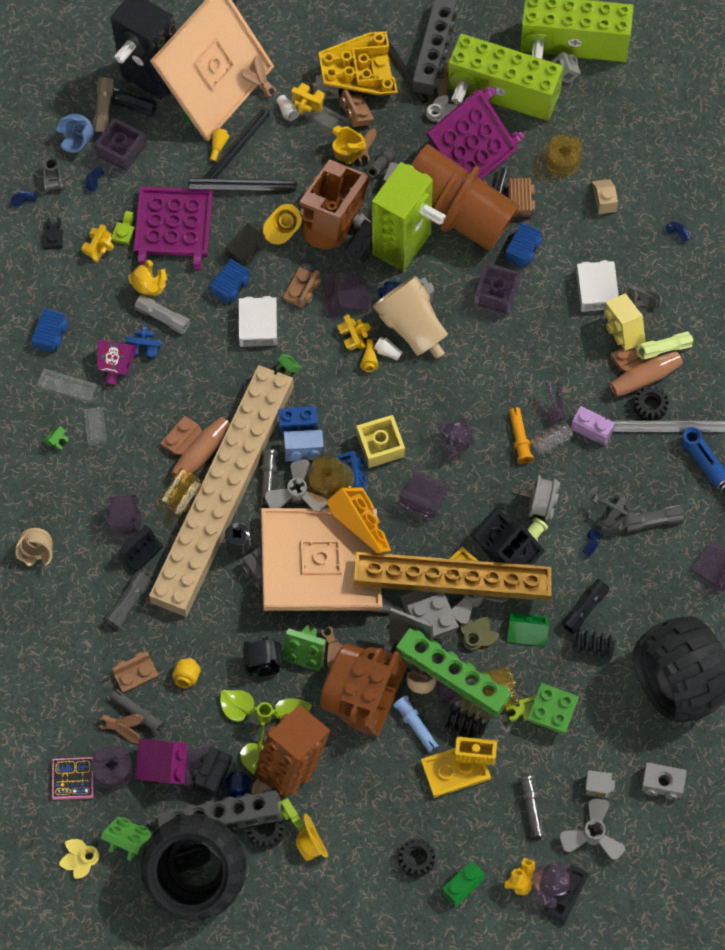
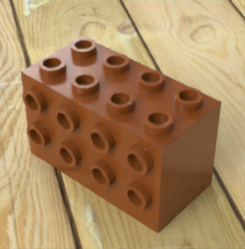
(291, 752)

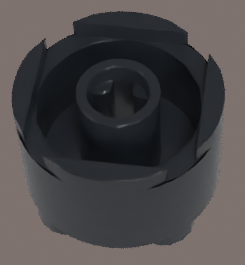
(262, 657)

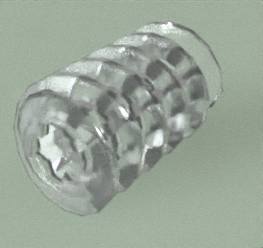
(551, 438)

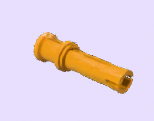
(521, 442)

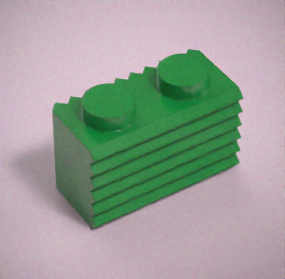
(463, 883)

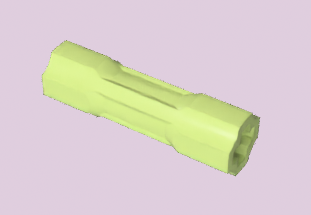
(654, 348)

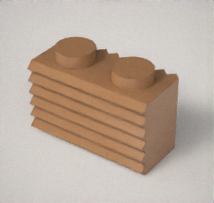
(520, 192)

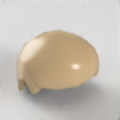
(420, 683)

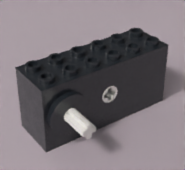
(139, 34)

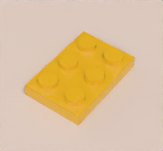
(448, 776)

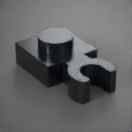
(54, 236)

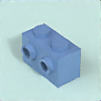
(303, 445)

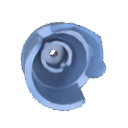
(77, 132)

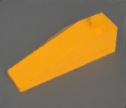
(354, 510)

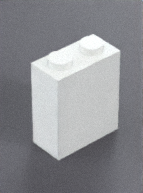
(596, 284)
(257, 321)

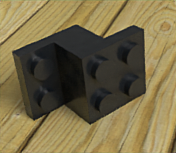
(506, 540)

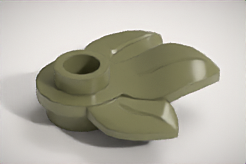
(480, 632)

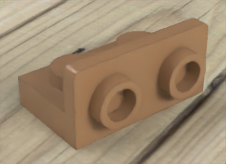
(356, 109)
(302, 287)
(134, 672)

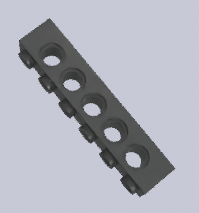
(434, 46)
(249, 817)

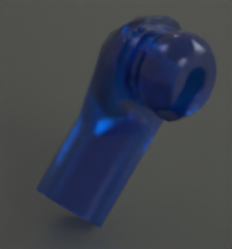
(91, 179)
(23, 196)
(680, 229)
(593, 543)

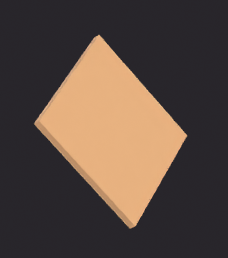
(205, 64)
(312, 563)

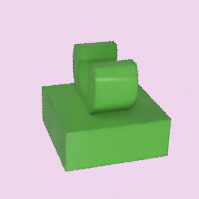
(289, 363)
(54, 437)

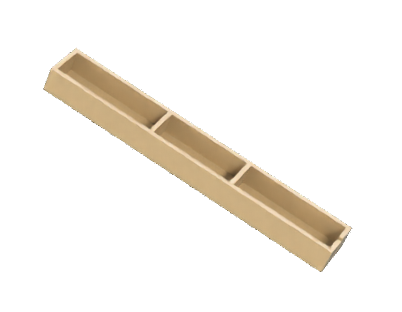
(221, 491)

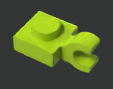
(124, 231)

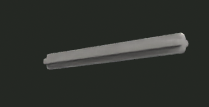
(668, 426)

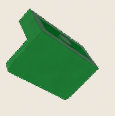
(528, 629)

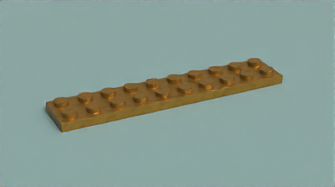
(452, 576)

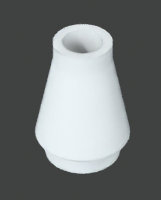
(287, 108)
(387, 348)

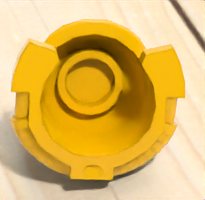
(348, 144)
(145, 283)

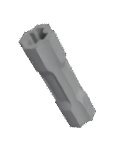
(151, 308)

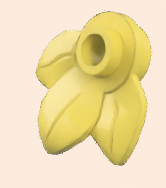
(76, 858)

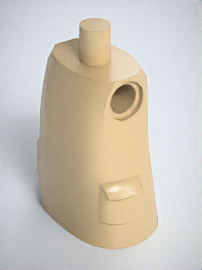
(412, 316)

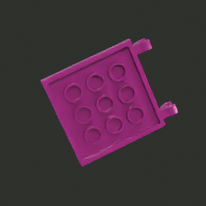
(474, 134)
(173, 223)

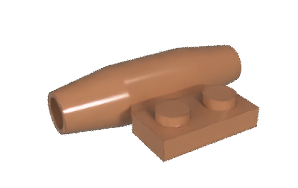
(641, 372)
(193, 443)

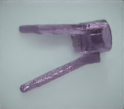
(555, 412)

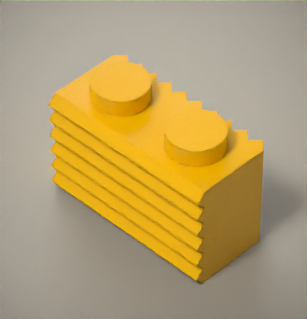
(475, 751)

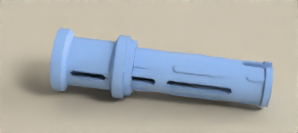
(410, 716)

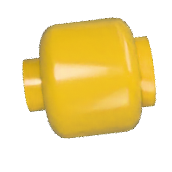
(186, 673)

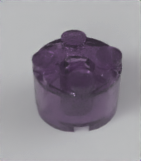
(124, 514)
(101, 765)

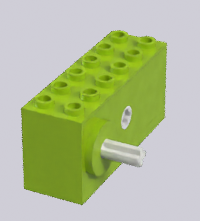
(577, 28)
(519, 79)
(403, 216)

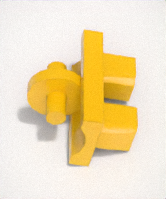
(307, 101)
(100, 243)
(350, 326)
(521, 877)

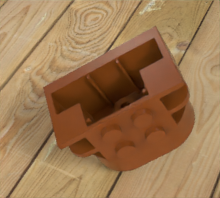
(332, 204)
(362, 686)

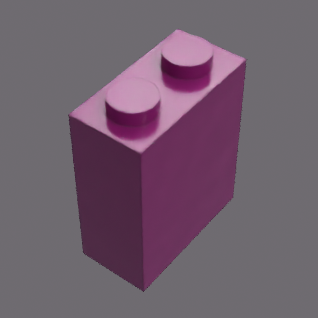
(161, 761)

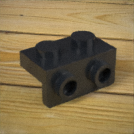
(140, 548)

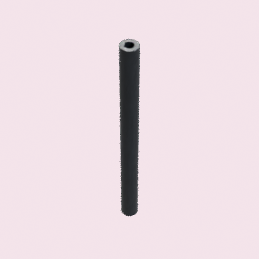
(405, 71)

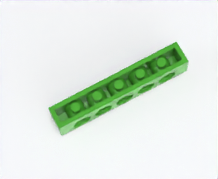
(492, 704)

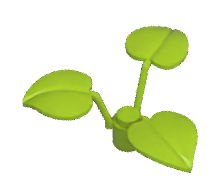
(238, 704)

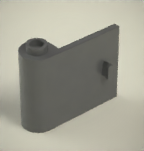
(399, 625)

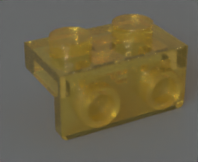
(181, 491)

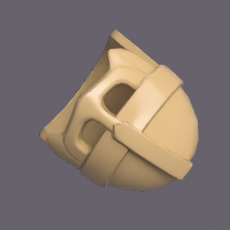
(34, 545)

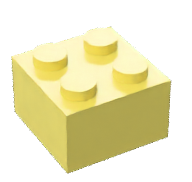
(624, 322)
(380, 441)

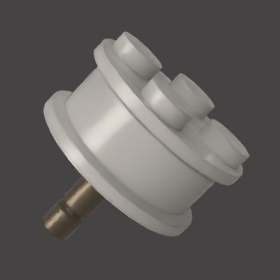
(542, 497)

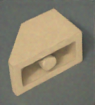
(605, 196)

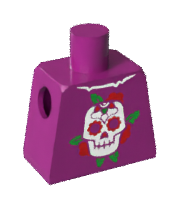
(114, 359)

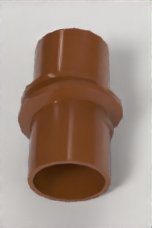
(465, 199)

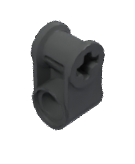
(52, 176)

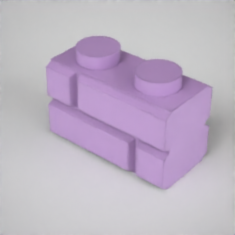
(592, 426)

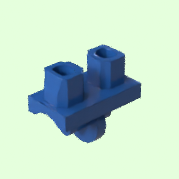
(151, 345)

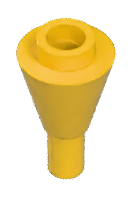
(219, 139)
(369, 361)

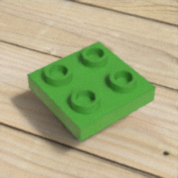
(304, 648)
(553, 708)
(127, 836)

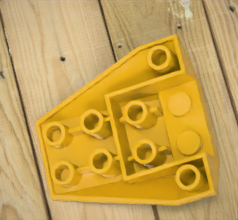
(359, 65)

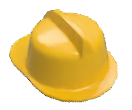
(282, 224)
(309, 841)

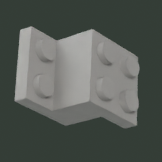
(432, 608)

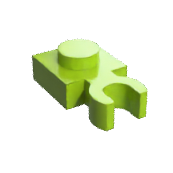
(523, 709)
(290, 813)

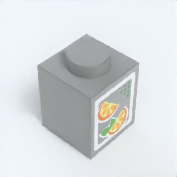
(599, 784)

